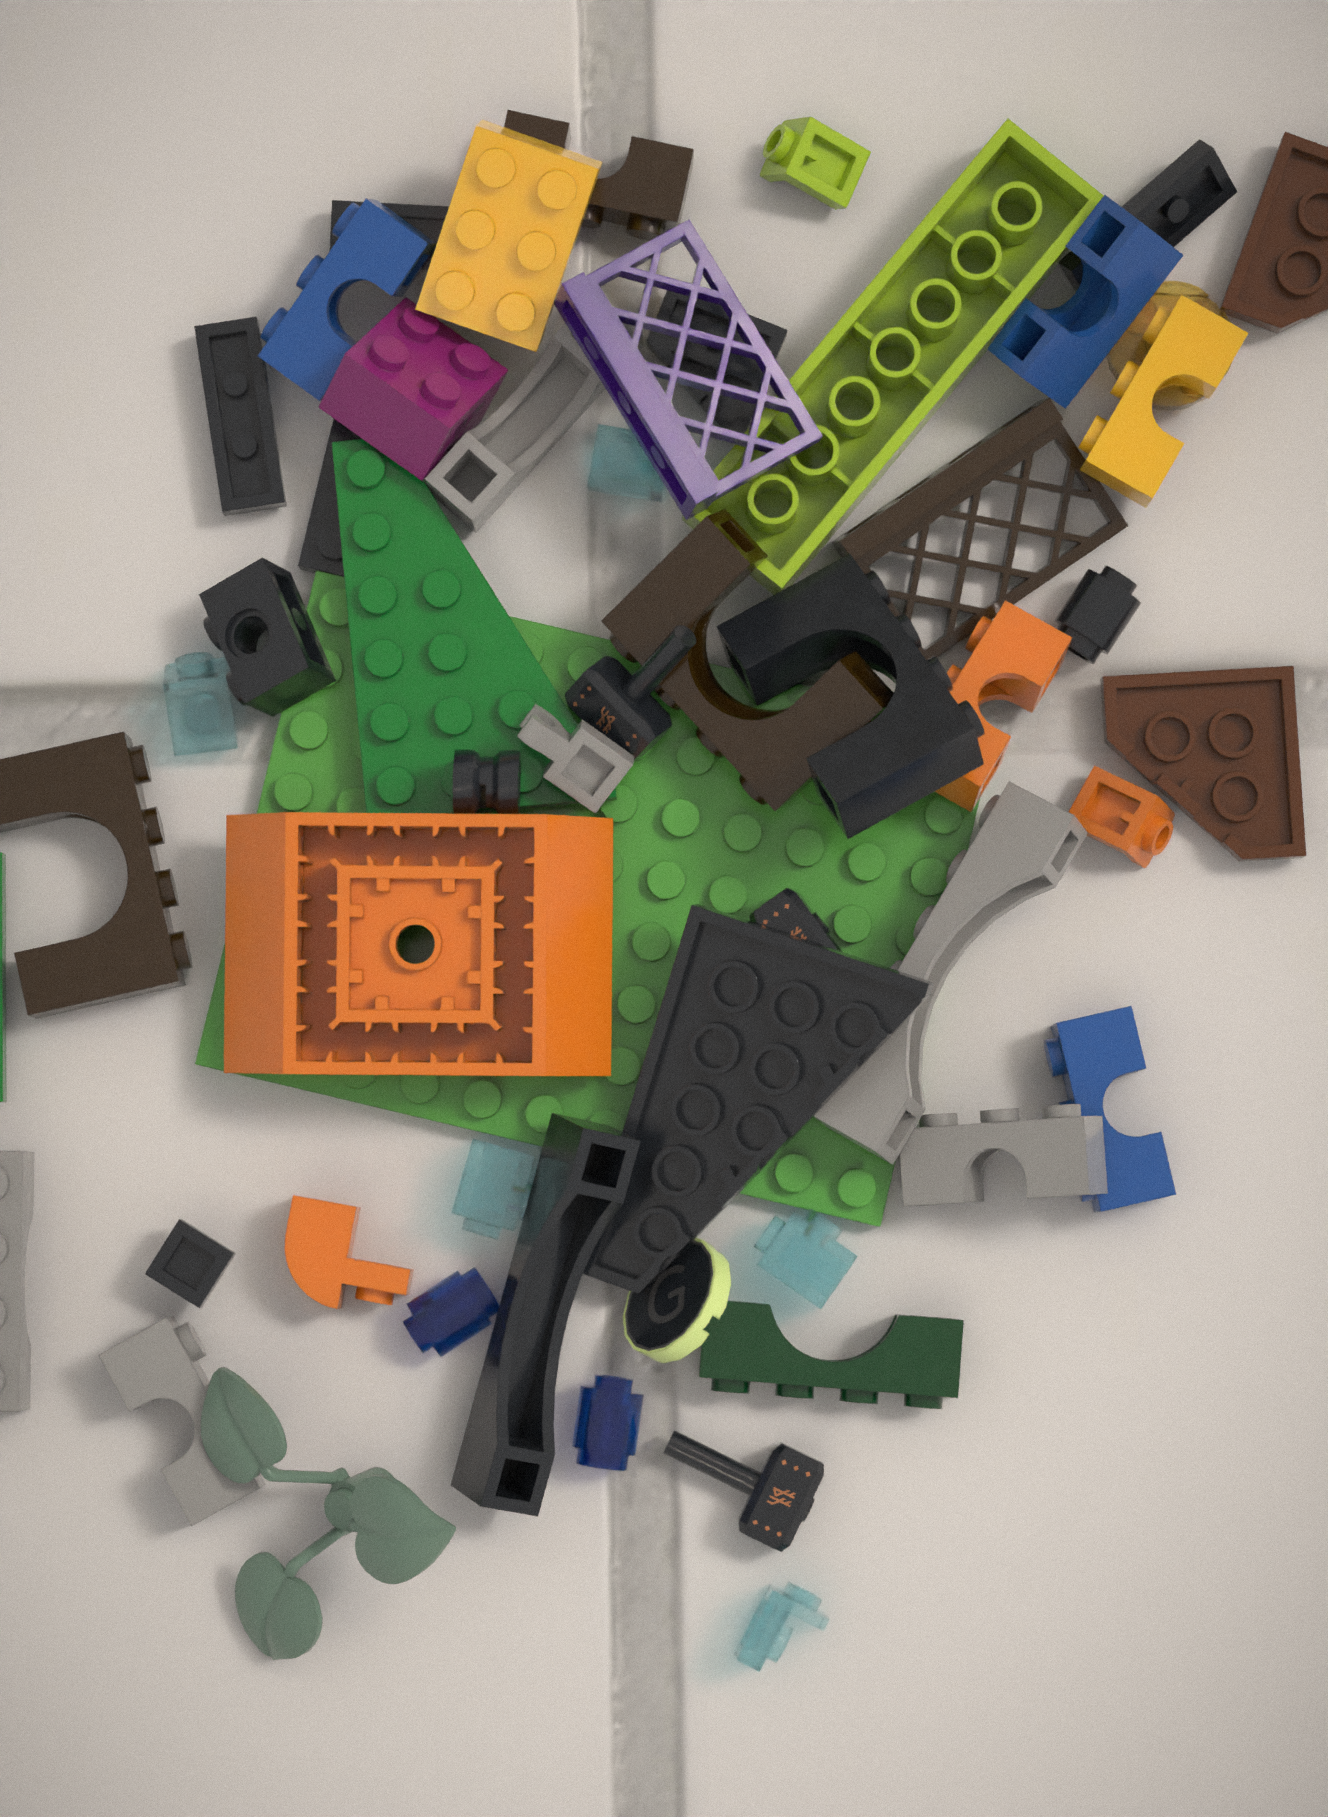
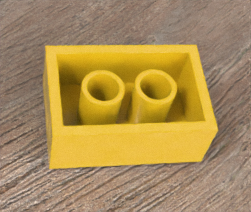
(508, 235)

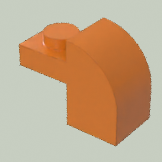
(320, 1253)

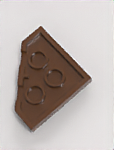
(1285, 251)
(1217, 750)

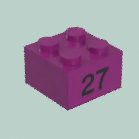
(413, 388)

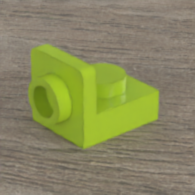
(814, 160)

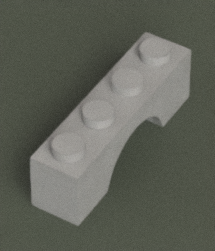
(519, 434)
(15, 1222)

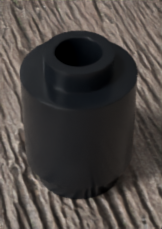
(1097, 612)

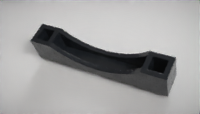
(511, 1420)

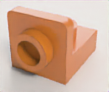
(1123, 816)

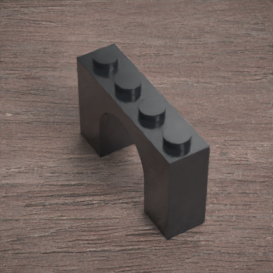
(912, 744)

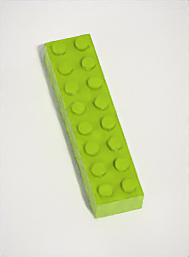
(907, 346)

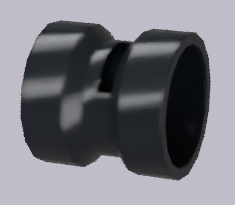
(486, 782)

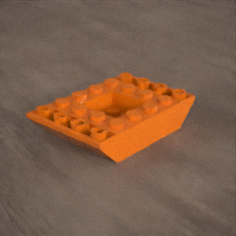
(514, 965)

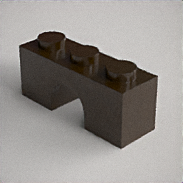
(642, 194)

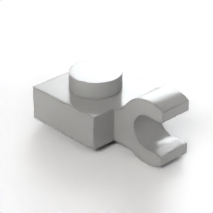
(581, 762)

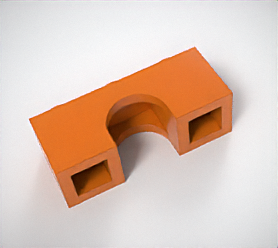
(1009, 661)

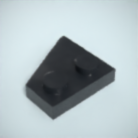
(704, 360)

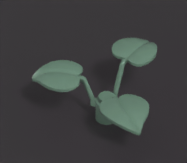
(392, 1524)

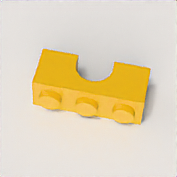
(1187, 350)

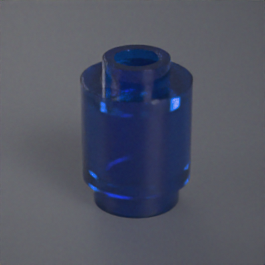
(451, 1312)
(607, 1423)

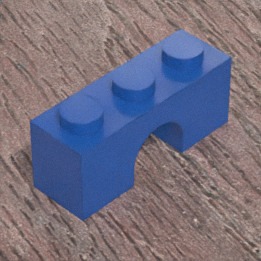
(370, 246)
(1121, 273)
(1089, 1057)

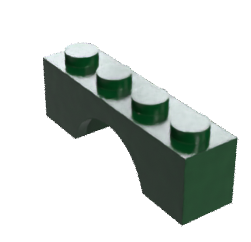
(912, 1358)

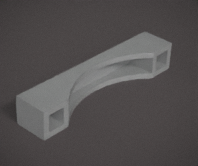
(1015, 856)

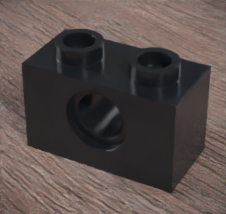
(292, 659)

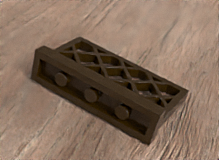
(963, 479)

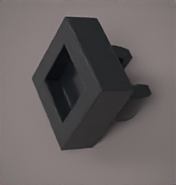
(190, 1263)

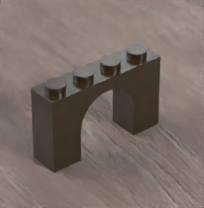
(761, 744)
(138, 945)

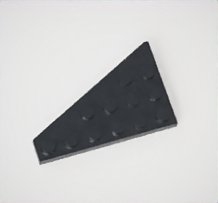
(736, 1066)

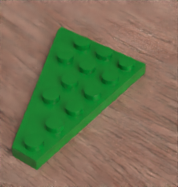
(429, 646)

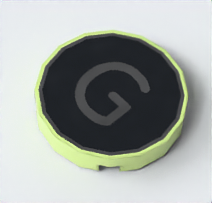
(675, 1309)

